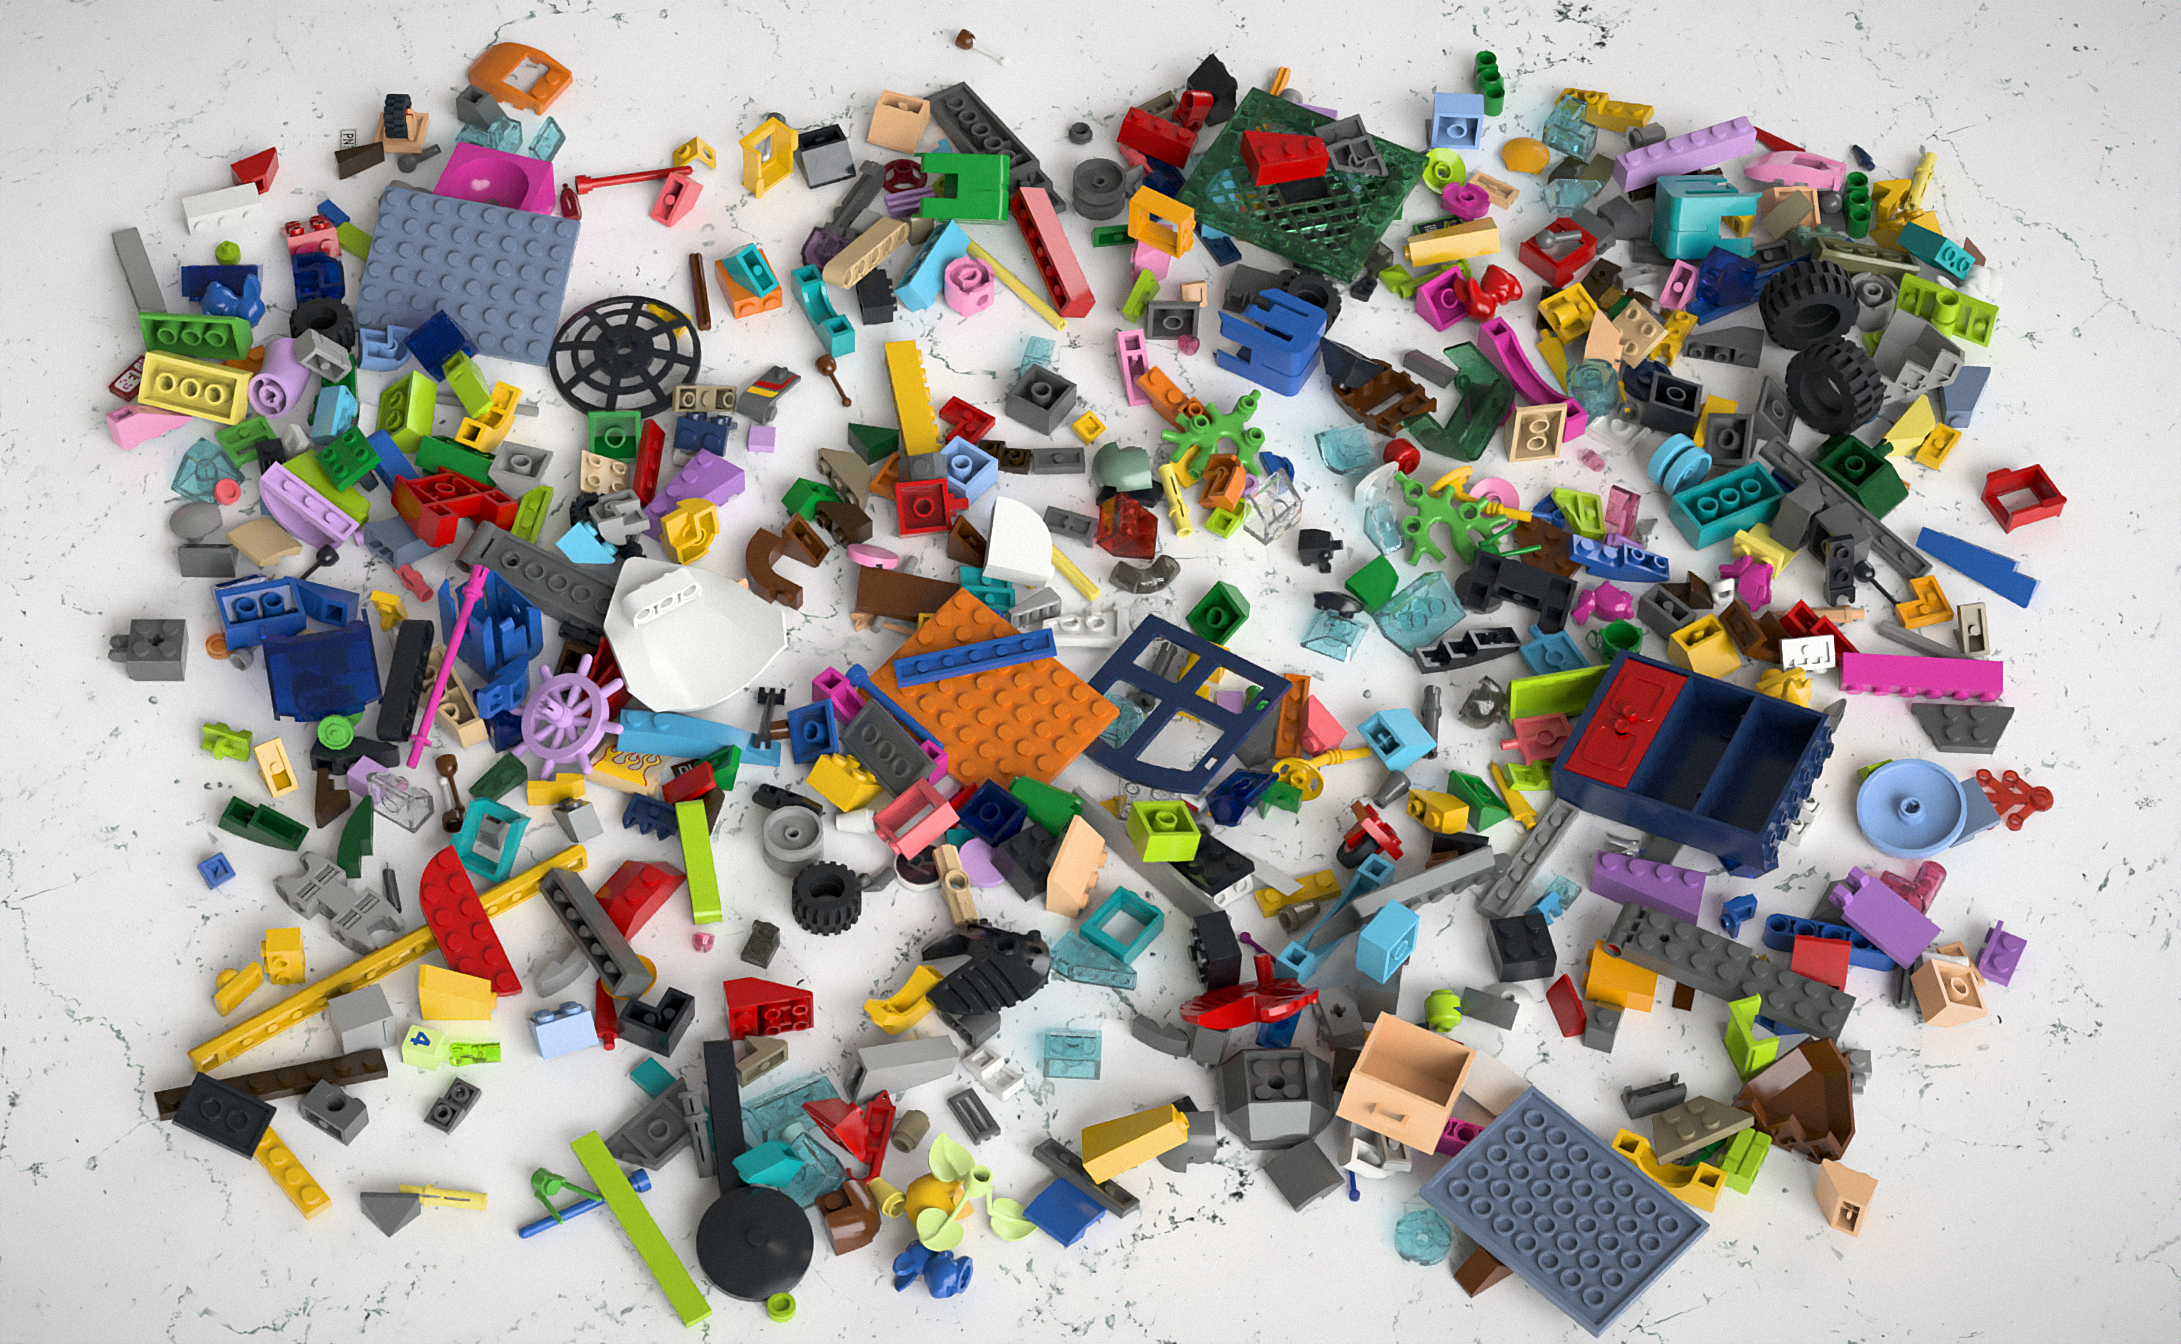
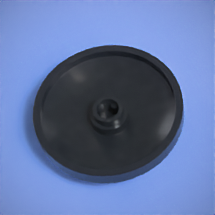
(754, 1243)

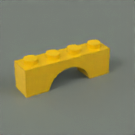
(1696, 1184)

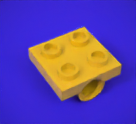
(1569, 313)

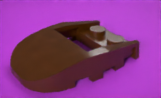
(1379, 389)

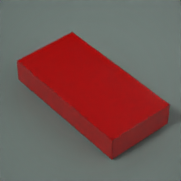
(690, 784)

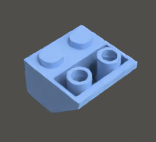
(562, 1029)

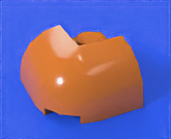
(1225, 482)

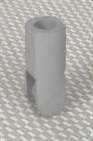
(1635, 277)

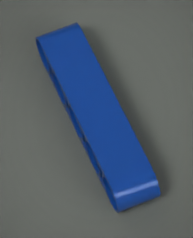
(1782, 928)

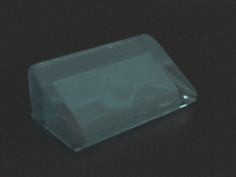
(547, 141)

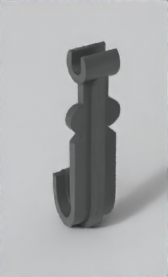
(858, 198)

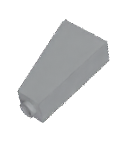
(898, 1067)

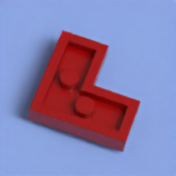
(968, 420)

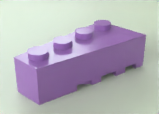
(703, 477)
(1649, 883)

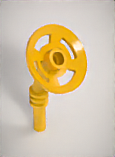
(1458, 478)
(1302, 772)

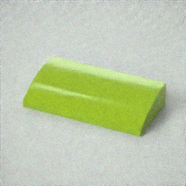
(1553, 693)

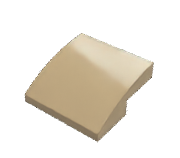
(263, 542)

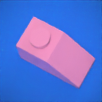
(1680, 286)

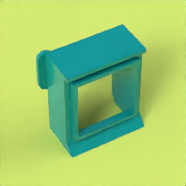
(464, 841)

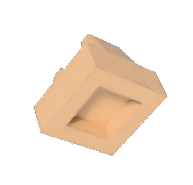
(1194, 292)

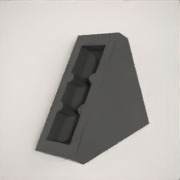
(390, 1210)

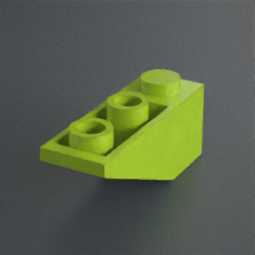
(468, 384)

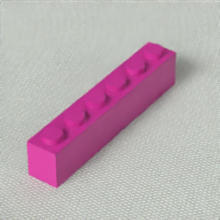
(1920, 676)

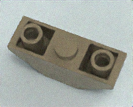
(703, 398)
(846, 474)

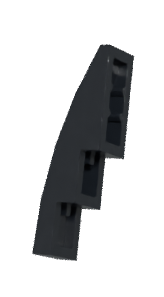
(1472, 649)

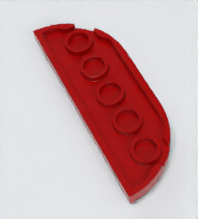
(462, 924)

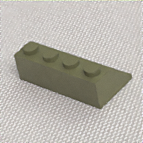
(1862, 258)

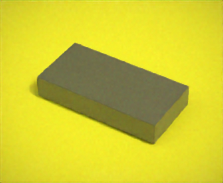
(1599, 169)

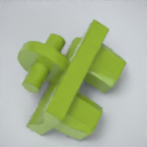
(226, 742)

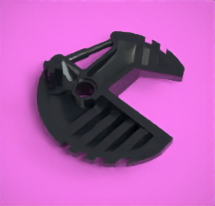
(999, 974)

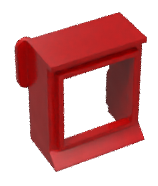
(1561, 272)
(2032, 477)

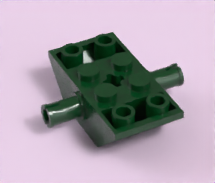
(1861, 472)

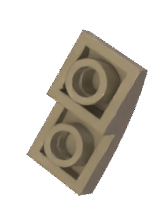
(1786, 214)

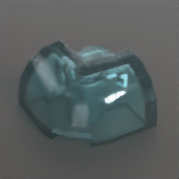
(1346, 450)
(1130, 718)

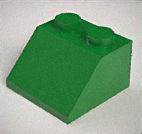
(615, 434)

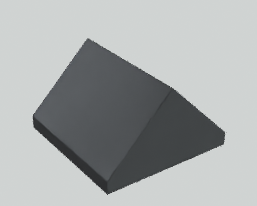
(1774, 412)
(1729, 439)
(208, 560)

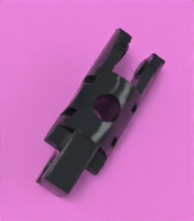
(776, 798)

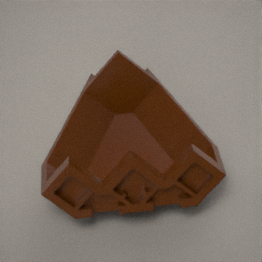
(1804, 1100)

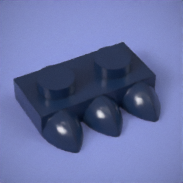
(651, 815)

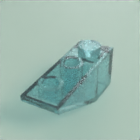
(1087, 964)

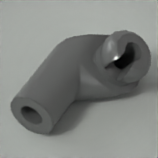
(877, 883)

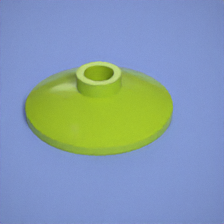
(1449, 164)

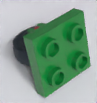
(350, 460)

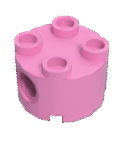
(969, 286)

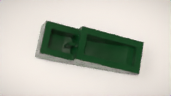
(262, 825)
(357, 839)

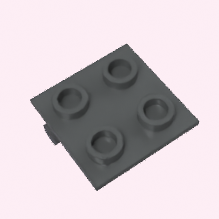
(1246, 286)

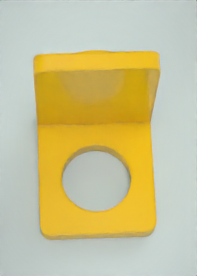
(692, 150)

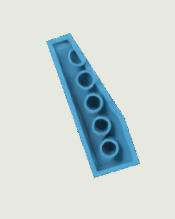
(688, 737)

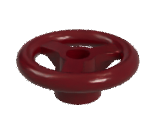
(904, 174)

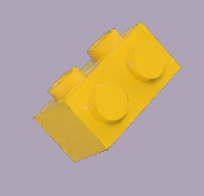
(284, 956)

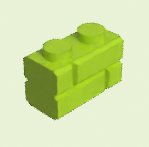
(1744, 1158)

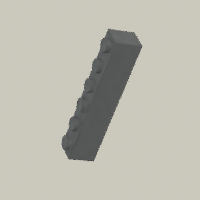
(595, 933)

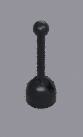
(325, 557)
(1865, 573)

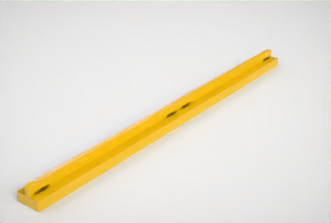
(370, 968)

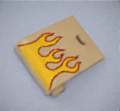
(626, 770)

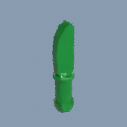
(1706, 1152)

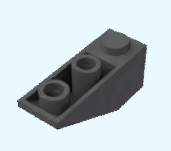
(1730, 346)

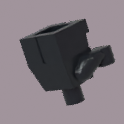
(1318, 547)

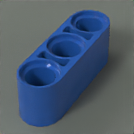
(392, 461)

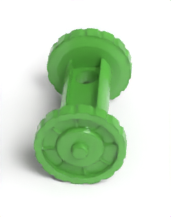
(337, 731)

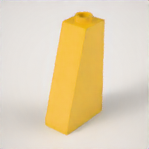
(1453, 243)
(1131, 1140)

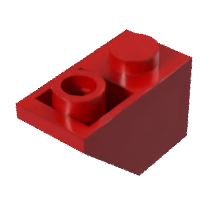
(257, 168)

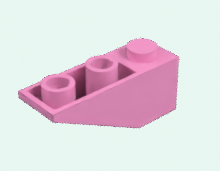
(139, 423)

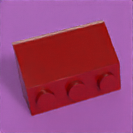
(1157, 137)

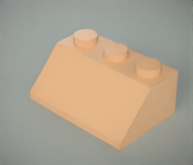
(1075, 869)

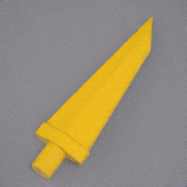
(1554, 355)
(1517, 805)

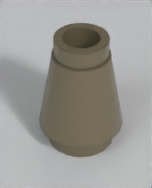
(1297, 914)

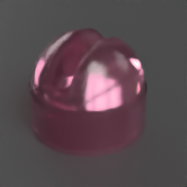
(1188, 344)
(703, 939)

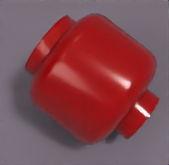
(1404, 453)

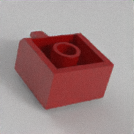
(926, 507)

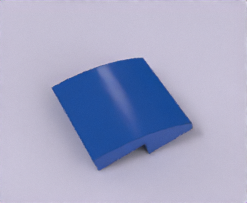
(1064, 1212)

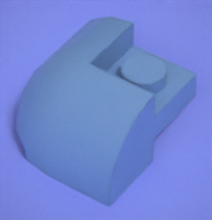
(383, 350)

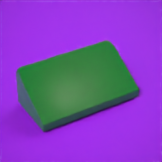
(1111, 236)

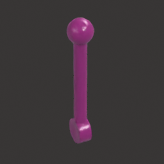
(1245, 938)

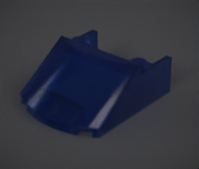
(322, 672)

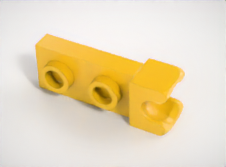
(1679, 327)

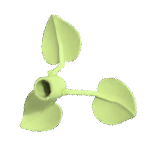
(952, 1161)

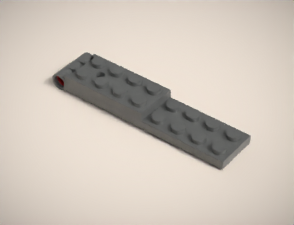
(541, 576)
(1726, 970)

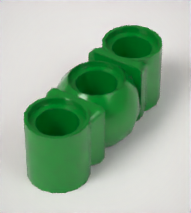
(1489, 82)
(1857, 205)

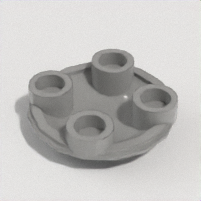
(196, 520)

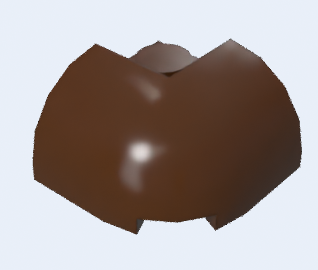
(849, 1216)

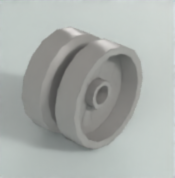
(792, 840)

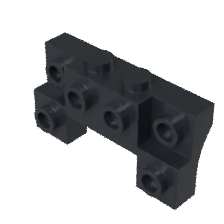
(1520, 585)

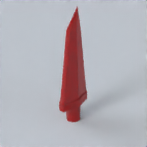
(1775, 143)
(605, 1017)

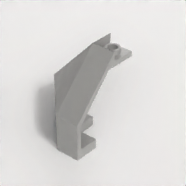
(1915, 357)

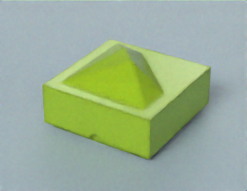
(1394, 276)

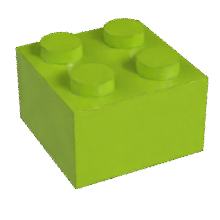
(1162, 831)

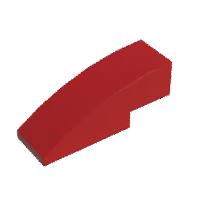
(1803, 622)

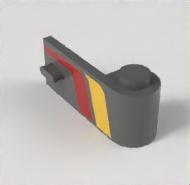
(760, 398)

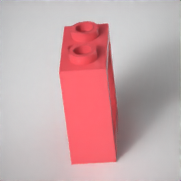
(904, 809)

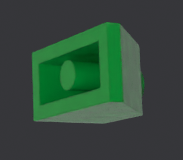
(804, 496)

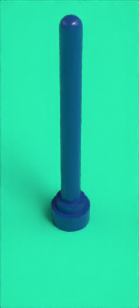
(859, 678)
(638, 1180)

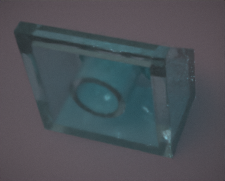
(1072, 1053)

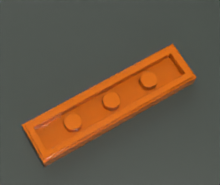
(1287, 736)

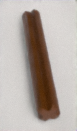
(699, 291)

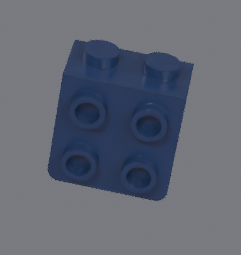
(699, 431)

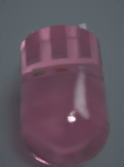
(1592, 460)

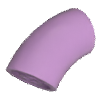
(279, 381)

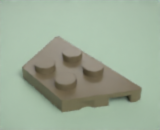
(1695, 1126)

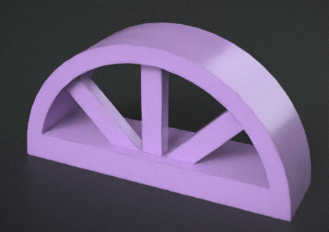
(304, 510)

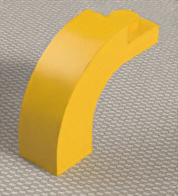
(491, 428)
(907, 1005)

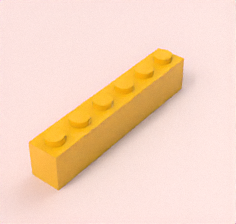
(911, 398)

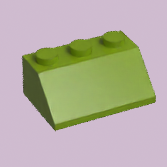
(407, 411)

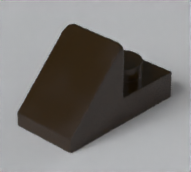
(1692, 593)
(328, 801)

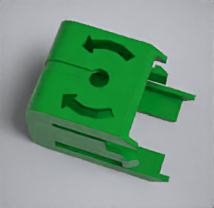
(973, 188)

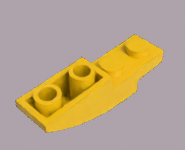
(1610, 114)

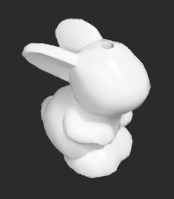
(1977, 283)

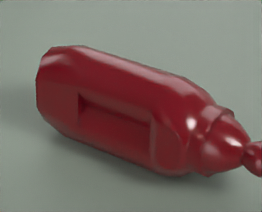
(570, 204)

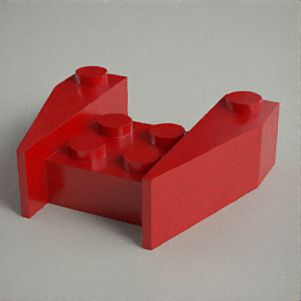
(437, 502)

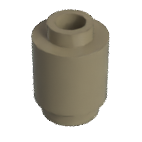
(910, 1130)

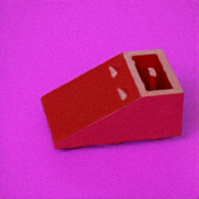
(765, 1008)

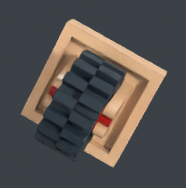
(400, 127)

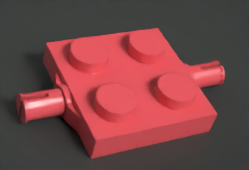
(1539, 737)

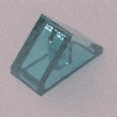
(1383, 527)

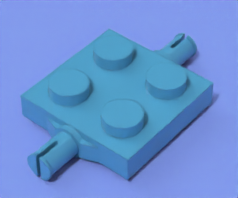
(1551, 653)

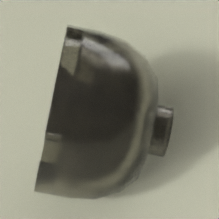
(1484, 705)

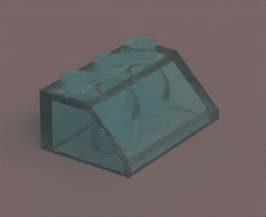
(1419, 612)
(781, 1107)

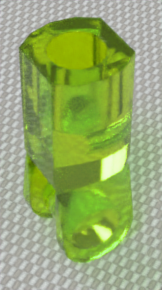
(470, 1053)

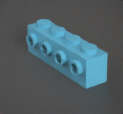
(927, 271)

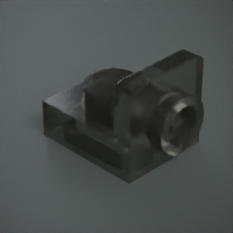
(761, 944)

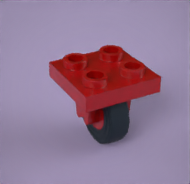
(1367, 836)

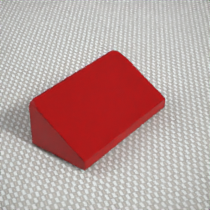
(1567, 1007)

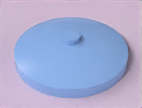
(1911, 808)

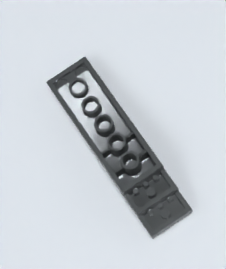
(980, 131)

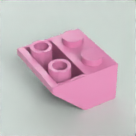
(1149, 258)

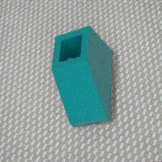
(769, 1164)

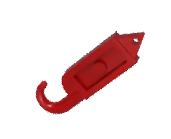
(880, 1120)

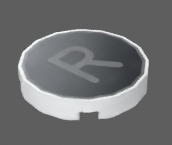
(918, 872)

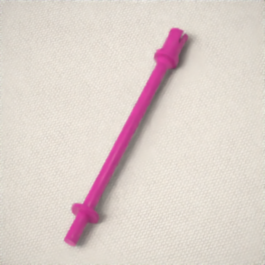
(472, 592)

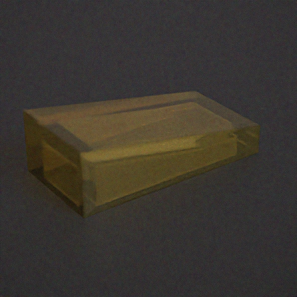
(1609, 298)

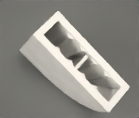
(1018, 545)

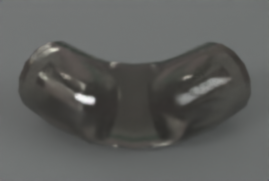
(1145, 580)

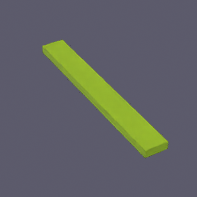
(641, 1229)

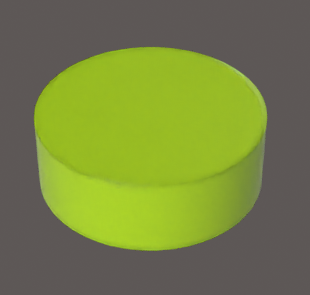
(781, 1307)

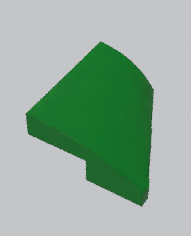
(1373, 583)

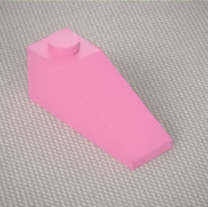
(1132, 364)

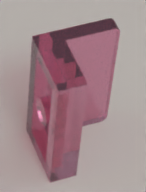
(1622, 510)

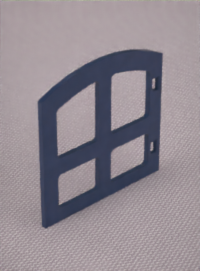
(1177, 698)

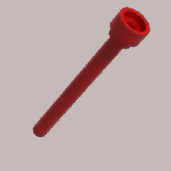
(584, 184)

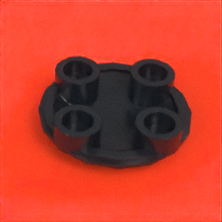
(1337, 601)

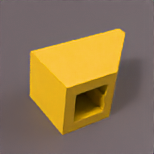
(1437, 811)

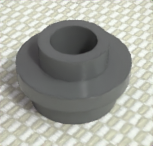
(1080, 133)

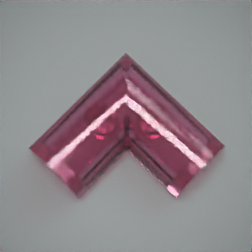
(1923, 888)

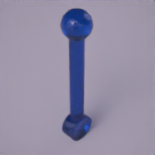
(1354, 1194)

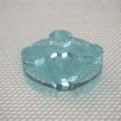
(1427, 1223)

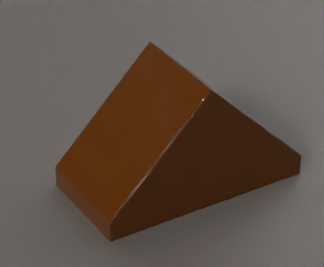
(802, 542)
(966, 543)
(1480, 1272)

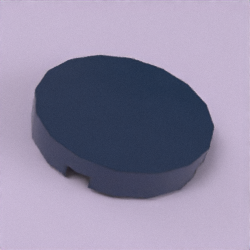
(1638, 379)

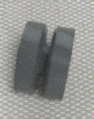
(1099, 189)

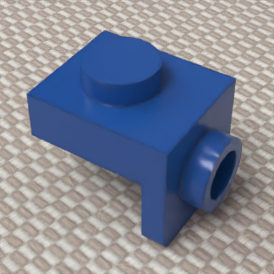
(1736, 911)

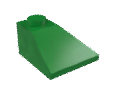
(1219, 613)

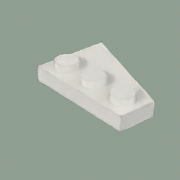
(1088, 631)

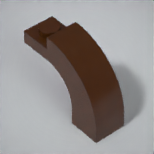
(761, 555)

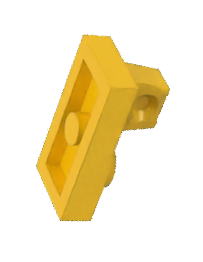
(389, 608)

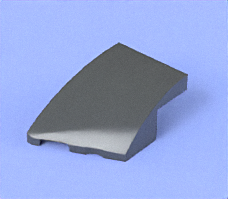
(1351, 147)

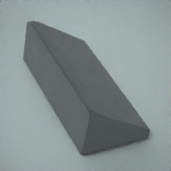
(1772, 254)
(1429, 368)

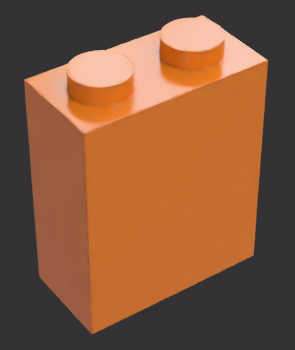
(741, 301)

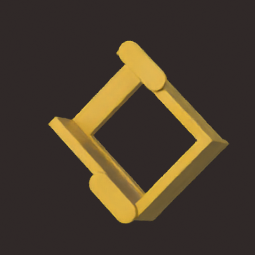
(764, 176)

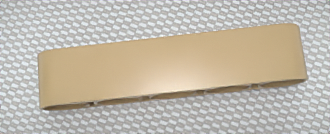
(865, 252)

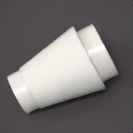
(857, 821)

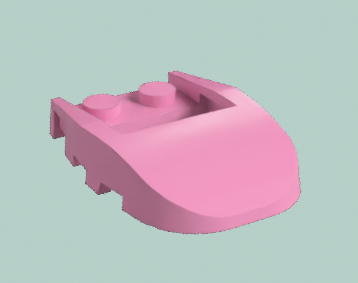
(1797, 167)

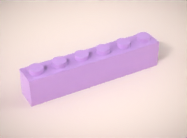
(1684, 153)

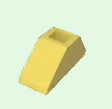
(1912, 428)

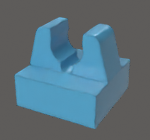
(1546, 904)

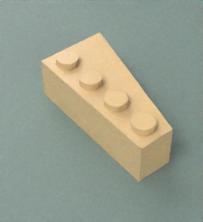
(456, 708)

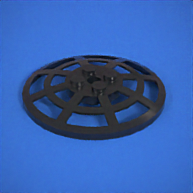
(624, 365)

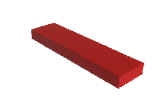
(648, 462)

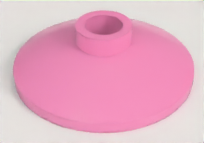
(1498, 490)

